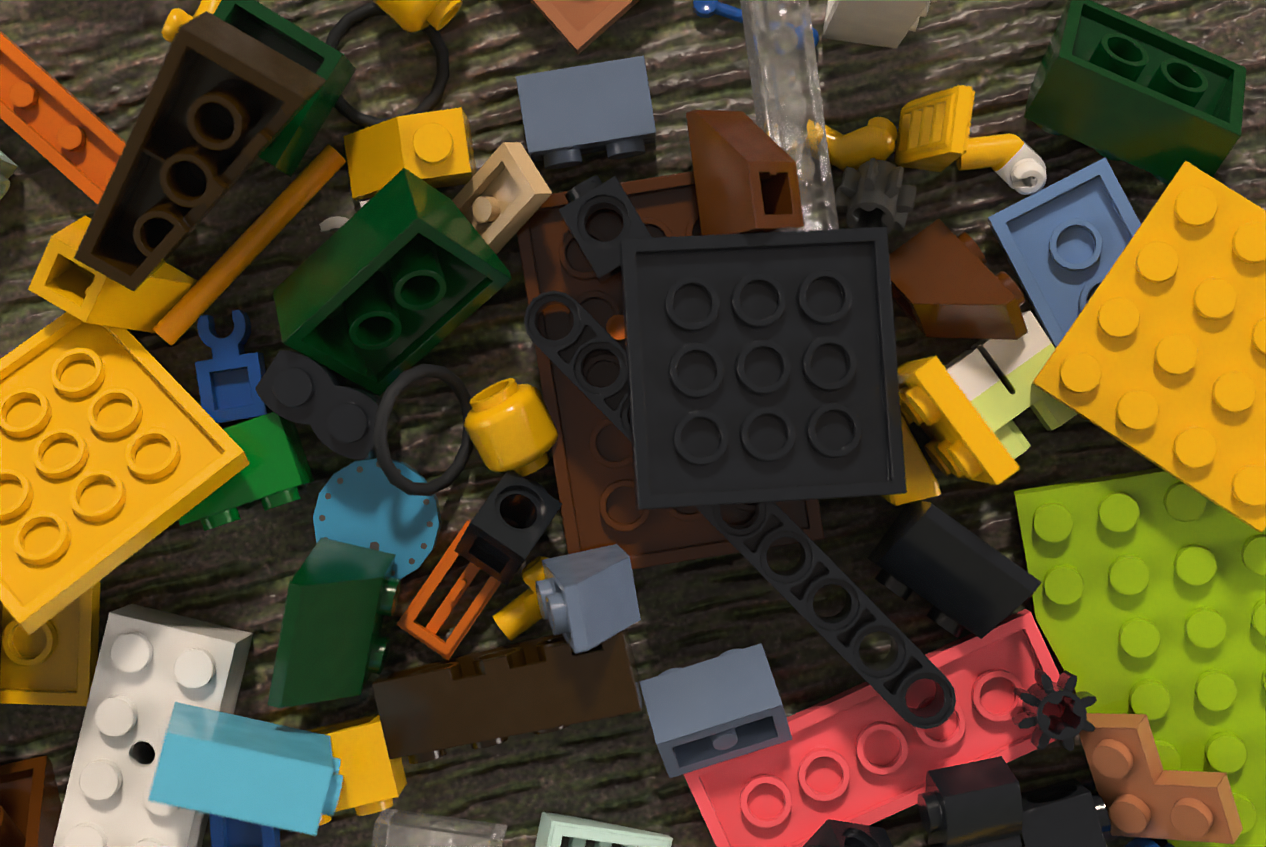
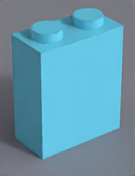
(246, 769)

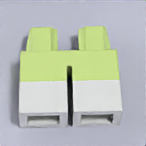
(999, 379)

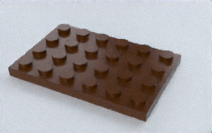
(590, 452)

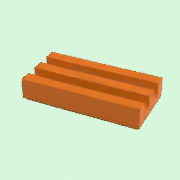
(427, 634)

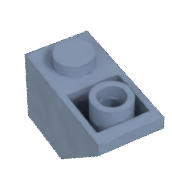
(588, 595)

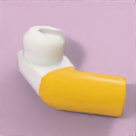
(1008, 158)

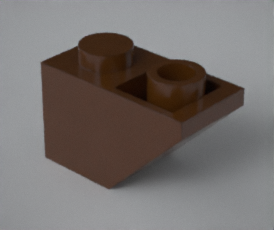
(741, 176)
(950, 291)

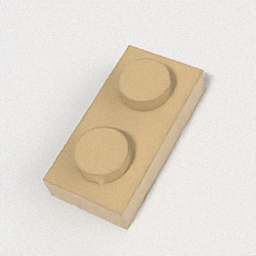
(503, 195)

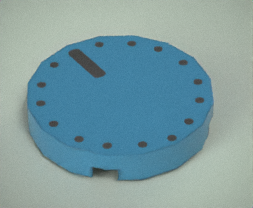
(370, 512)

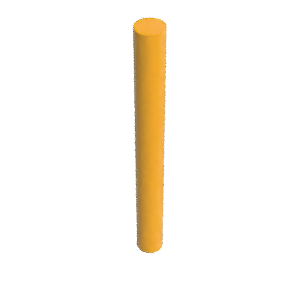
(249, 245)

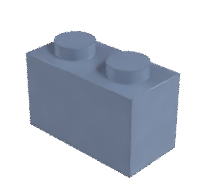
(587, 112)
(715, 710)

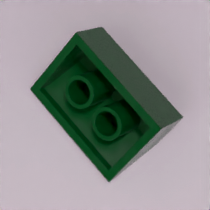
(1137, 93)
(388, 285)

